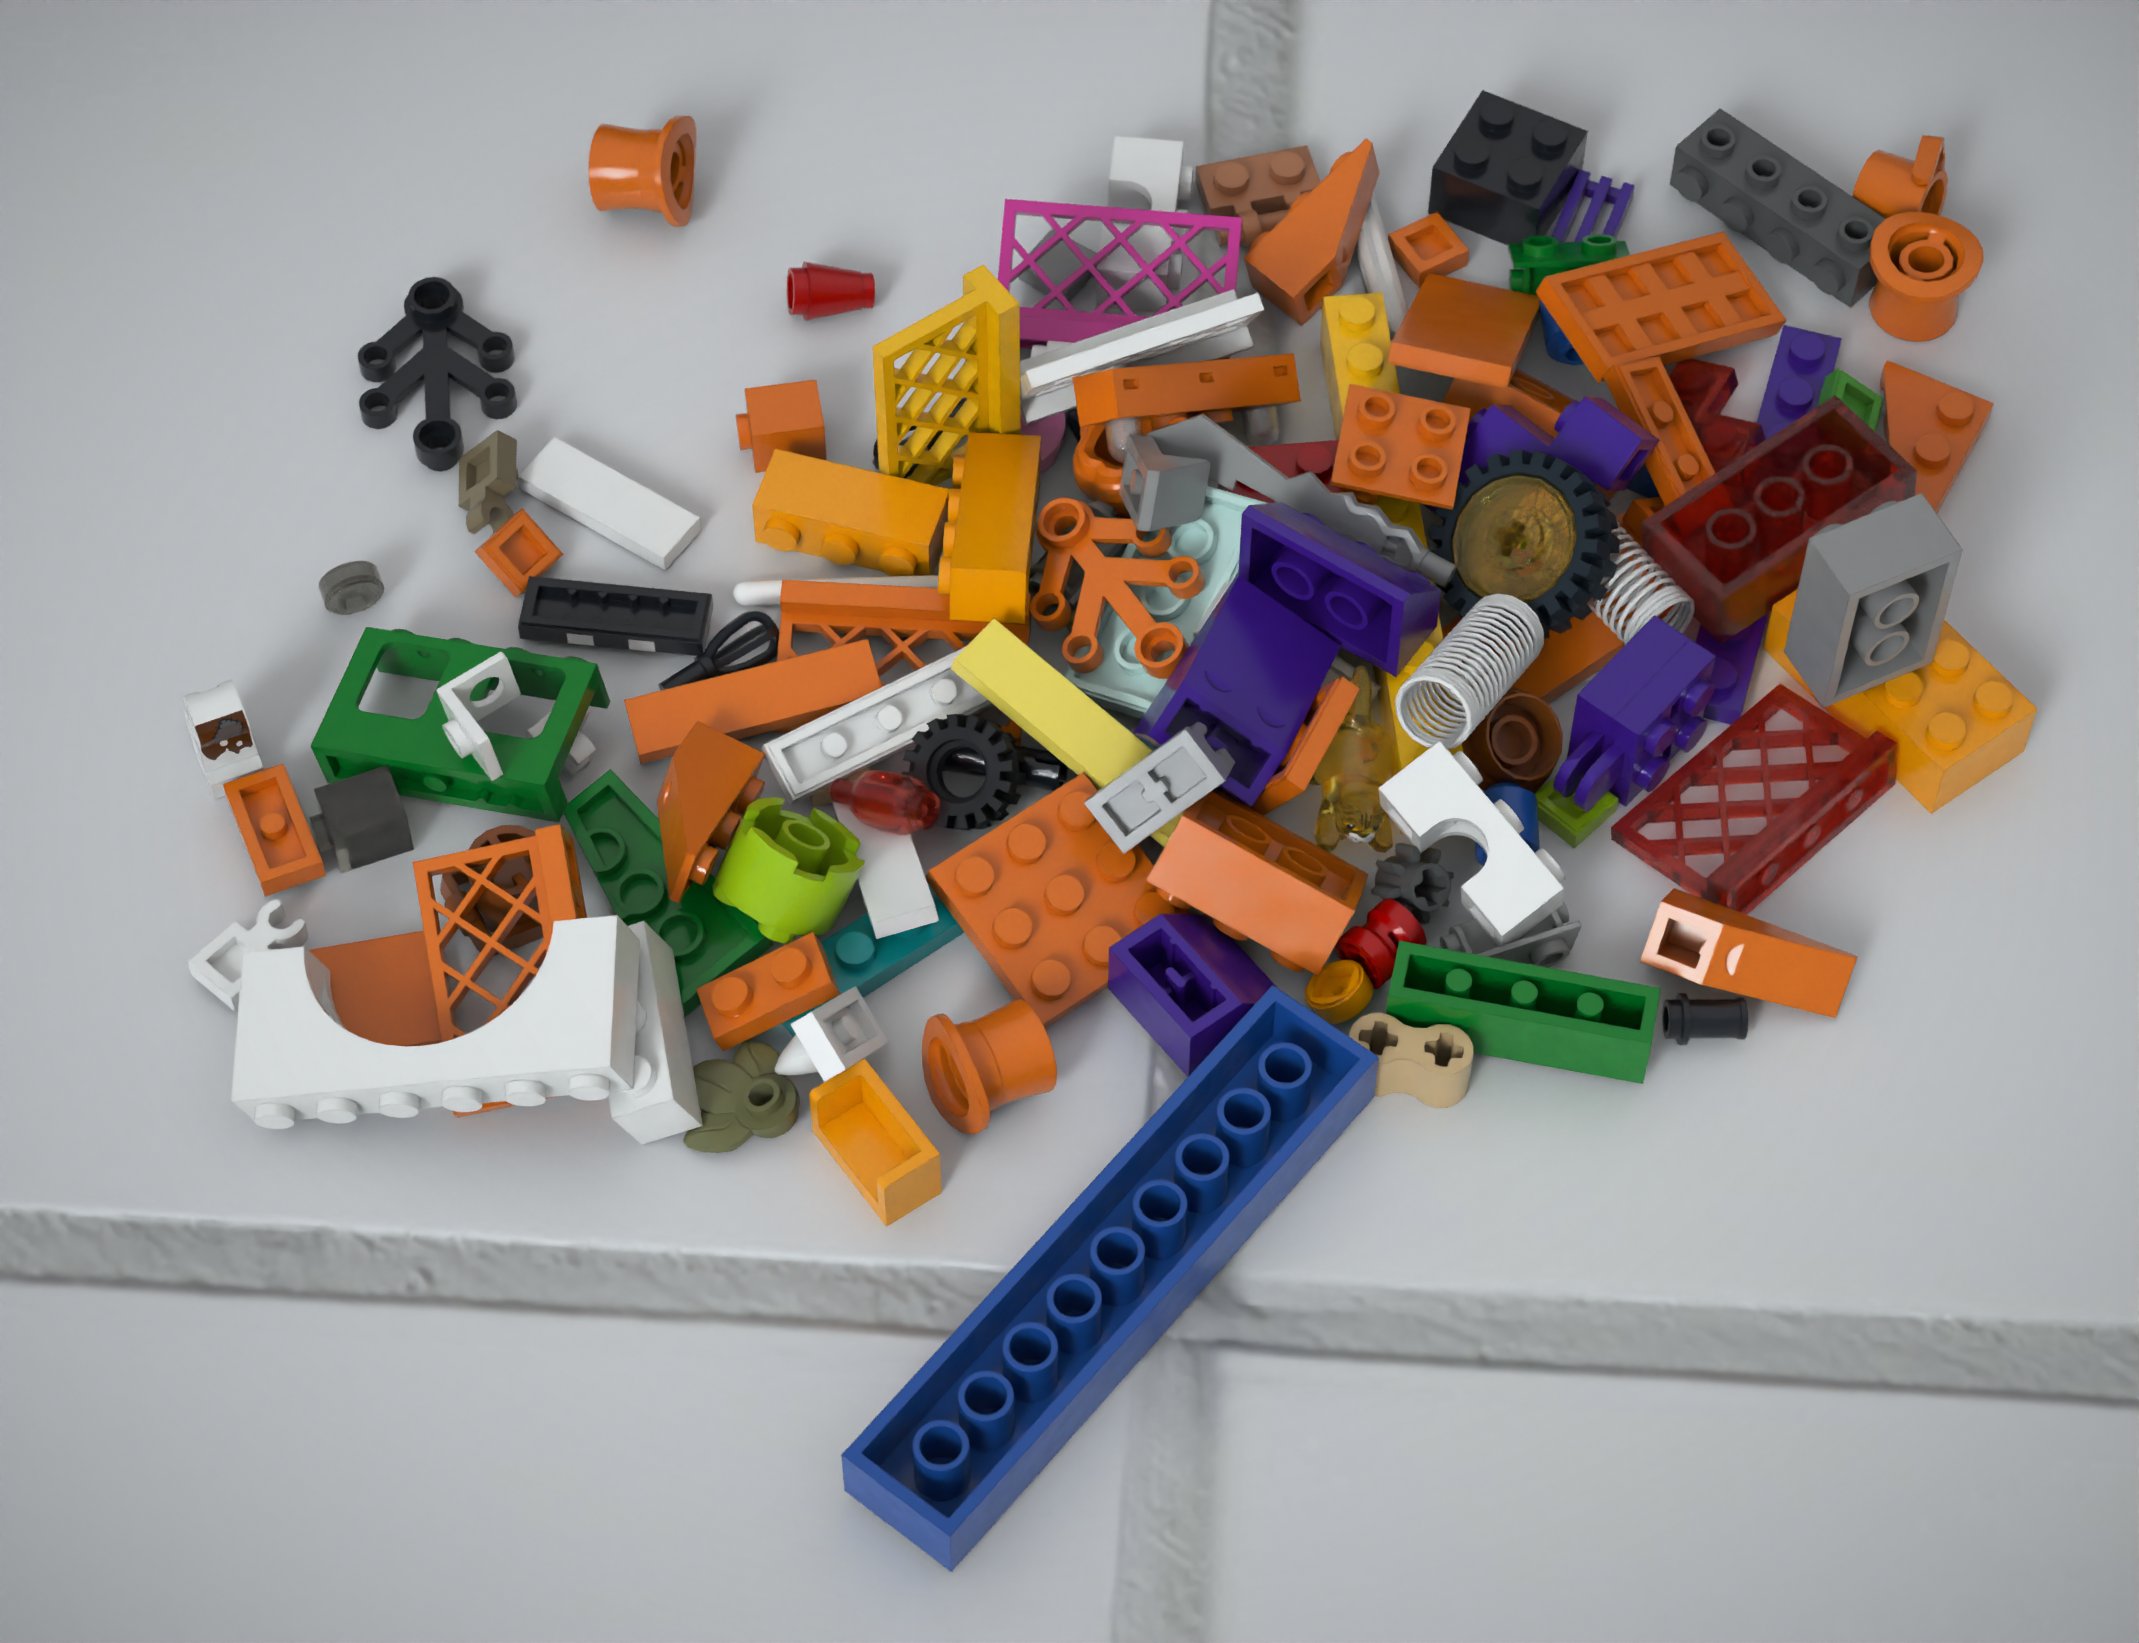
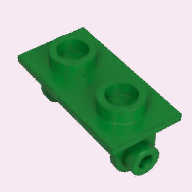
(1545, 256)

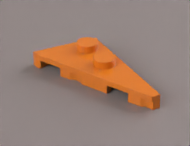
(1931, 427)

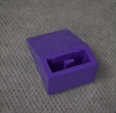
(1247, 682)

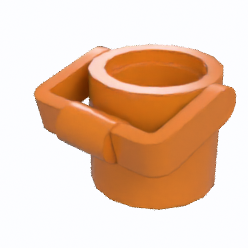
(1901, 185)

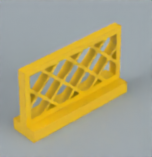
(987, 380)

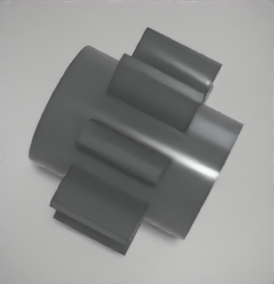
(1414, 880)

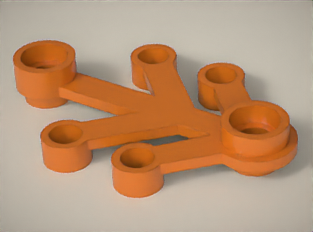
(1108, 580)

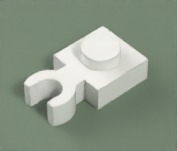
(220, 961)

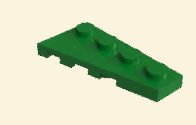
(629, 863)

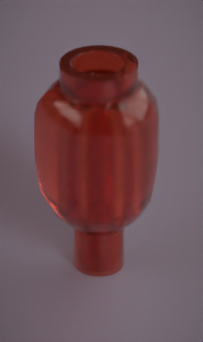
(888, 801)

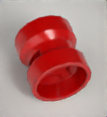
(1377, 940)

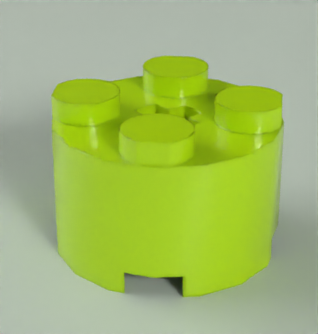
(788, 870)

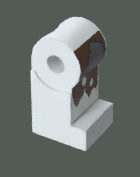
(221, 736)

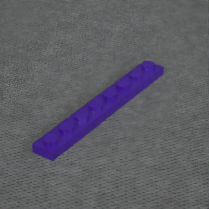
(1791, 392)

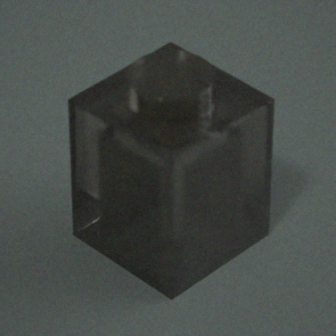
(361, 820)

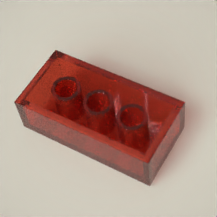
(1747, 528)

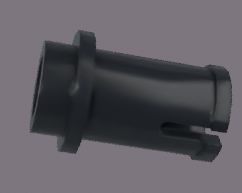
(1704, 1018)

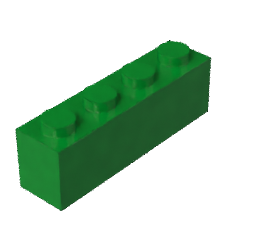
(1528, 1010)

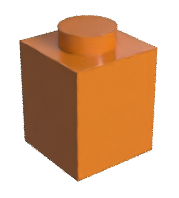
(782, 419)

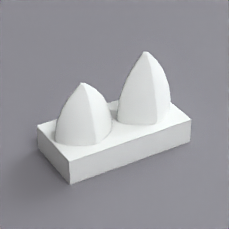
(832, 1038)

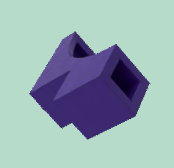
(1589, 437)

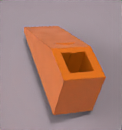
(1315, 242)
(701, 803)
(1746, 955)

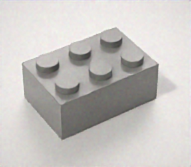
(1872, 599)

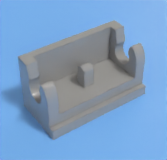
(1159, 787)

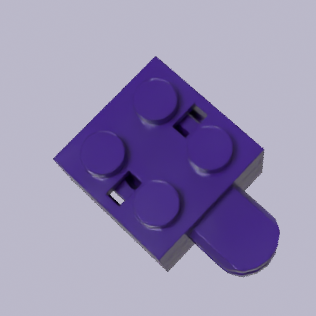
(1637, 716)

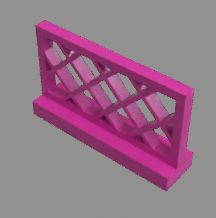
(1068, 325)

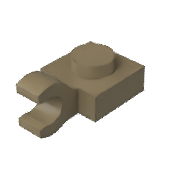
(486, 479)

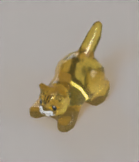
(1351, 777)

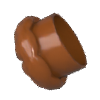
(1516, 742)

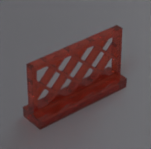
(1801, 824)

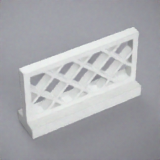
(1182, 335)

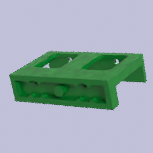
(418, 748)

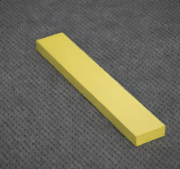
(1051, 709)

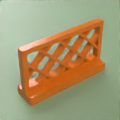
(883, 612)
(558, 896)

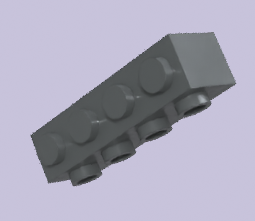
(1778, 205)

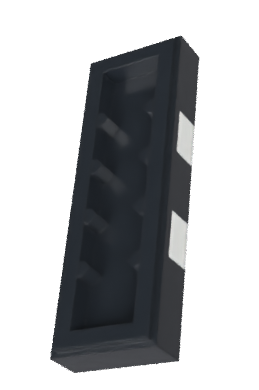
(615, 616)

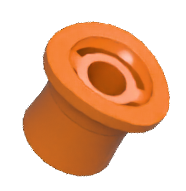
(645, 168)
(1921, 272)
(986, 1063)

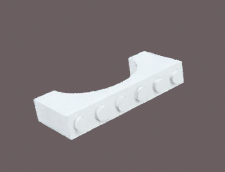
(558, 1039)

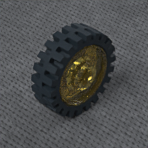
(1533, 502)

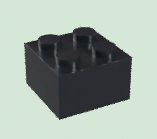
(1506, 170)

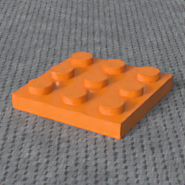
(1049, 899)

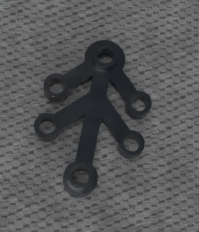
(433, 310)

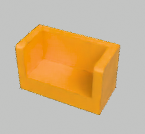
(875, 1142)

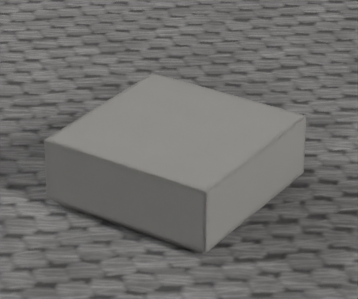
(1058, 266)

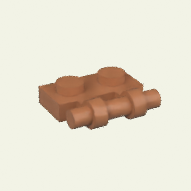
(1256, 189)

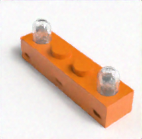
(1177, 390)

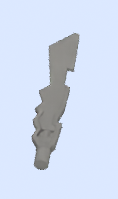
(1339, 511)

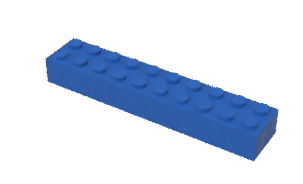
(1108, 1278)

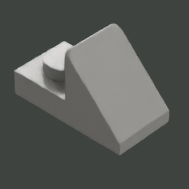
(1161, 488)

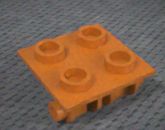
(1399, 448)

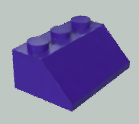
(1338, 585)

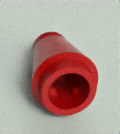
(827, 290)

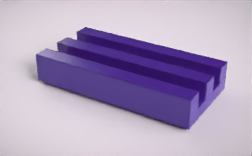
(1600, 193)

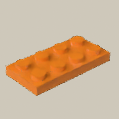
(1661, 304)

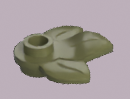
(734, 1096)

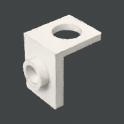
(463, 714)

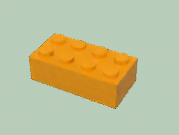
(1948, 718)

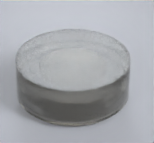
(351, 587)

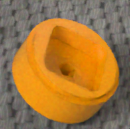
(1339, 991)

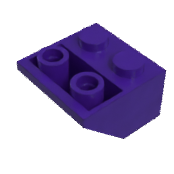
(1184, 984)

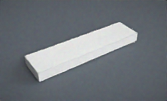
(869, 729)

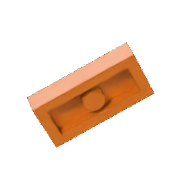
(274, 830)
(768, 991)

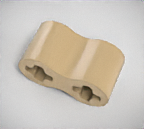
(1417, 1061)

